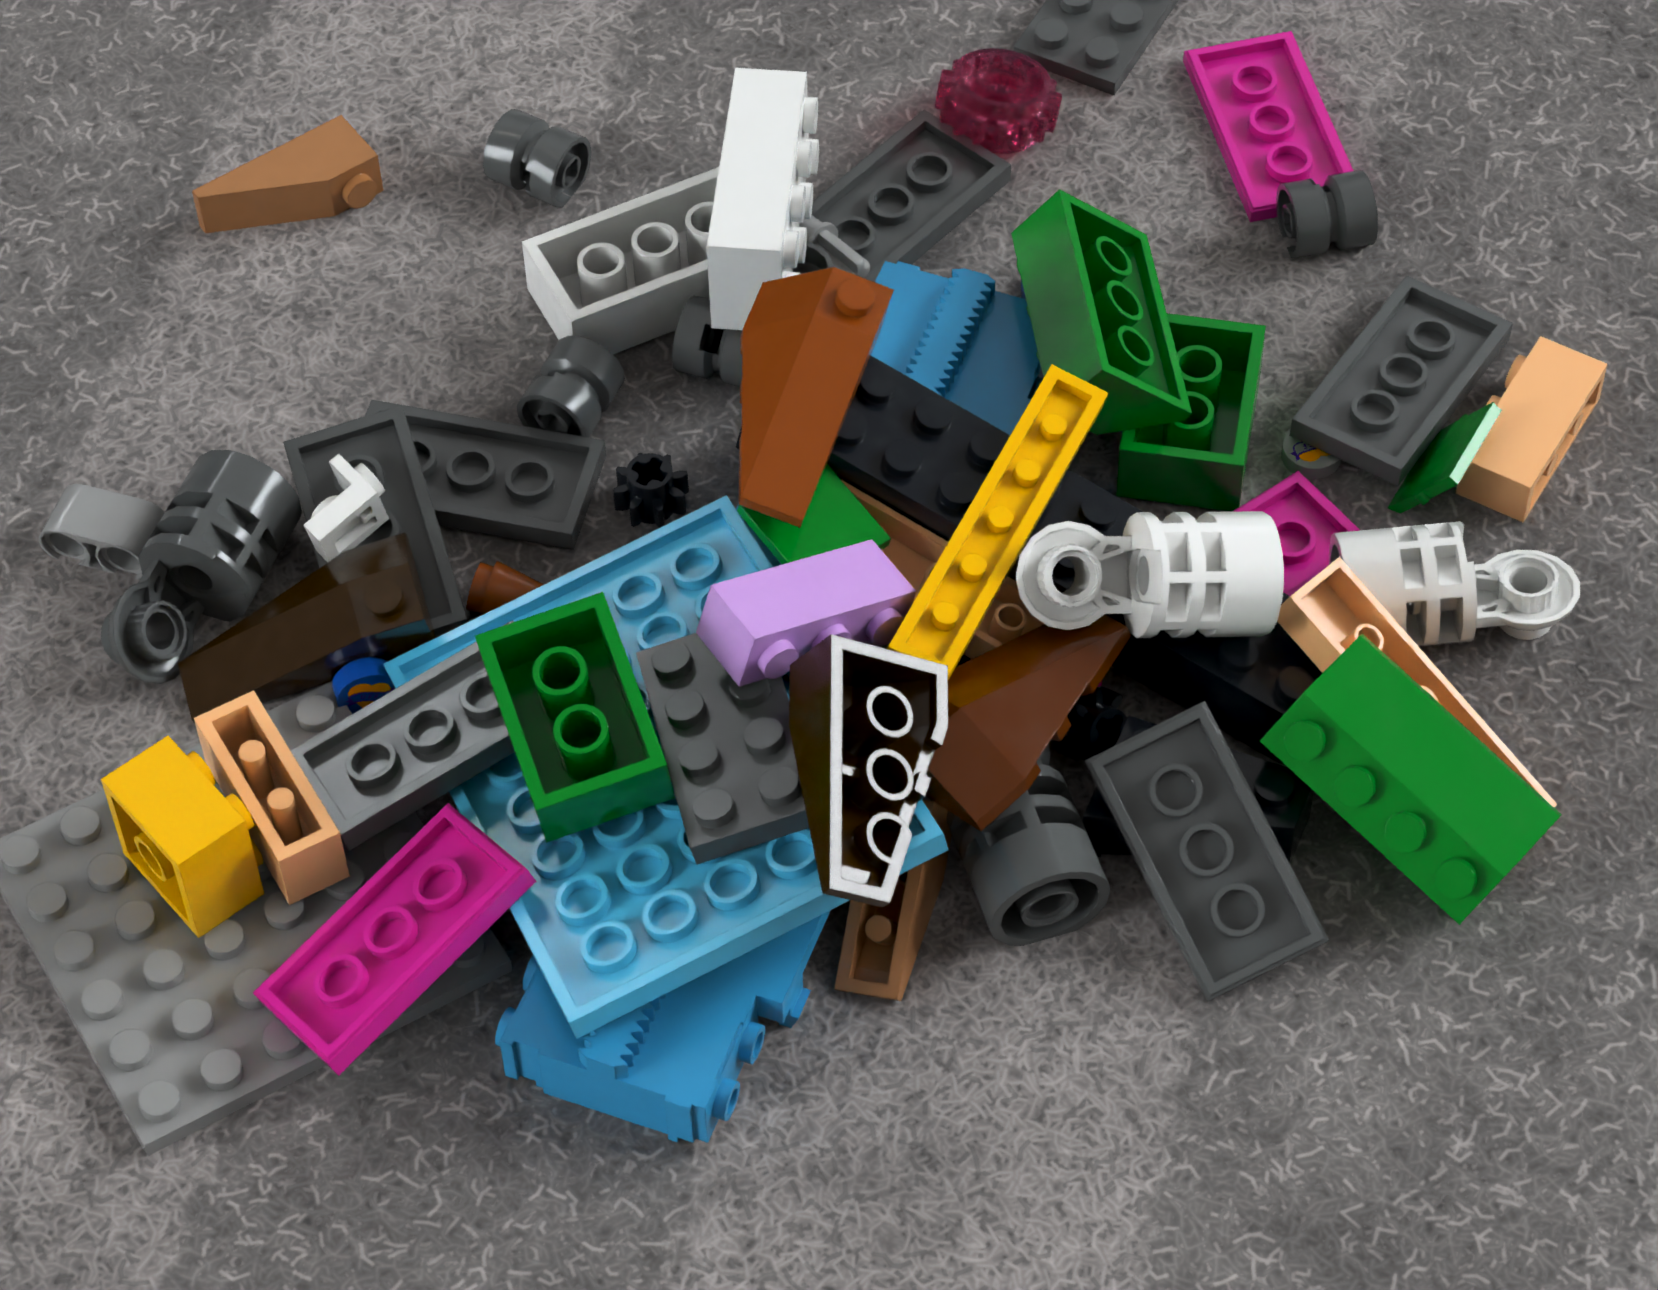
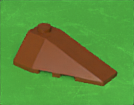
(799, 376)

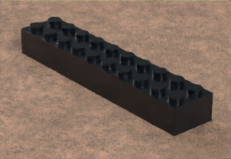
(928, 466)

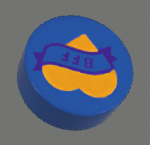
(361, 683)

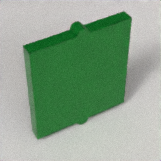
(1445, 459)
(831, 522)

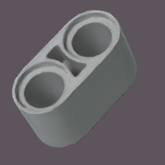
(100, 528)

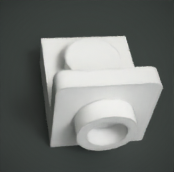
(351, 516)

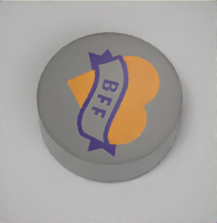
(1307, 459)

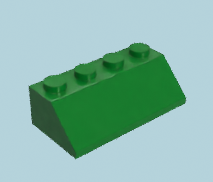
(1100, 311)
(1410, 778)

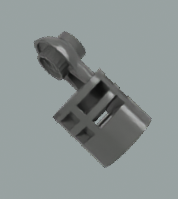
(201, 560)
(1033, 864)

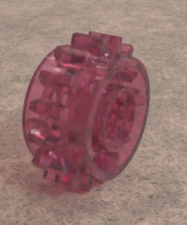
(998, 100)

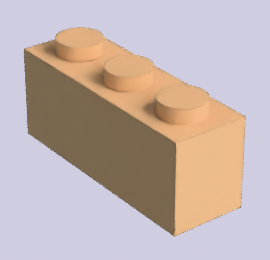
(1539, 419)
(288, 817)

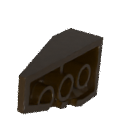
(343, 612)
(863, 752)

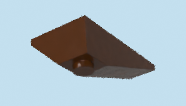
(1008, 711)

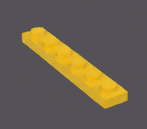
(999, 520)

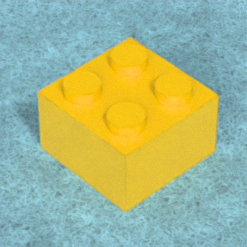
(185, 834)

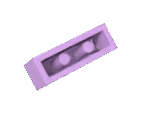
(780, 613)

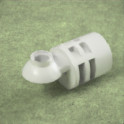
(1161, 575)
(1442, 598)

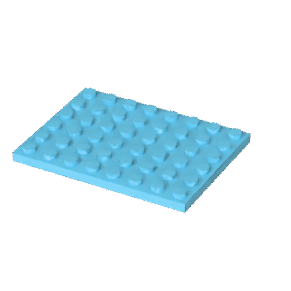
(623, 903)

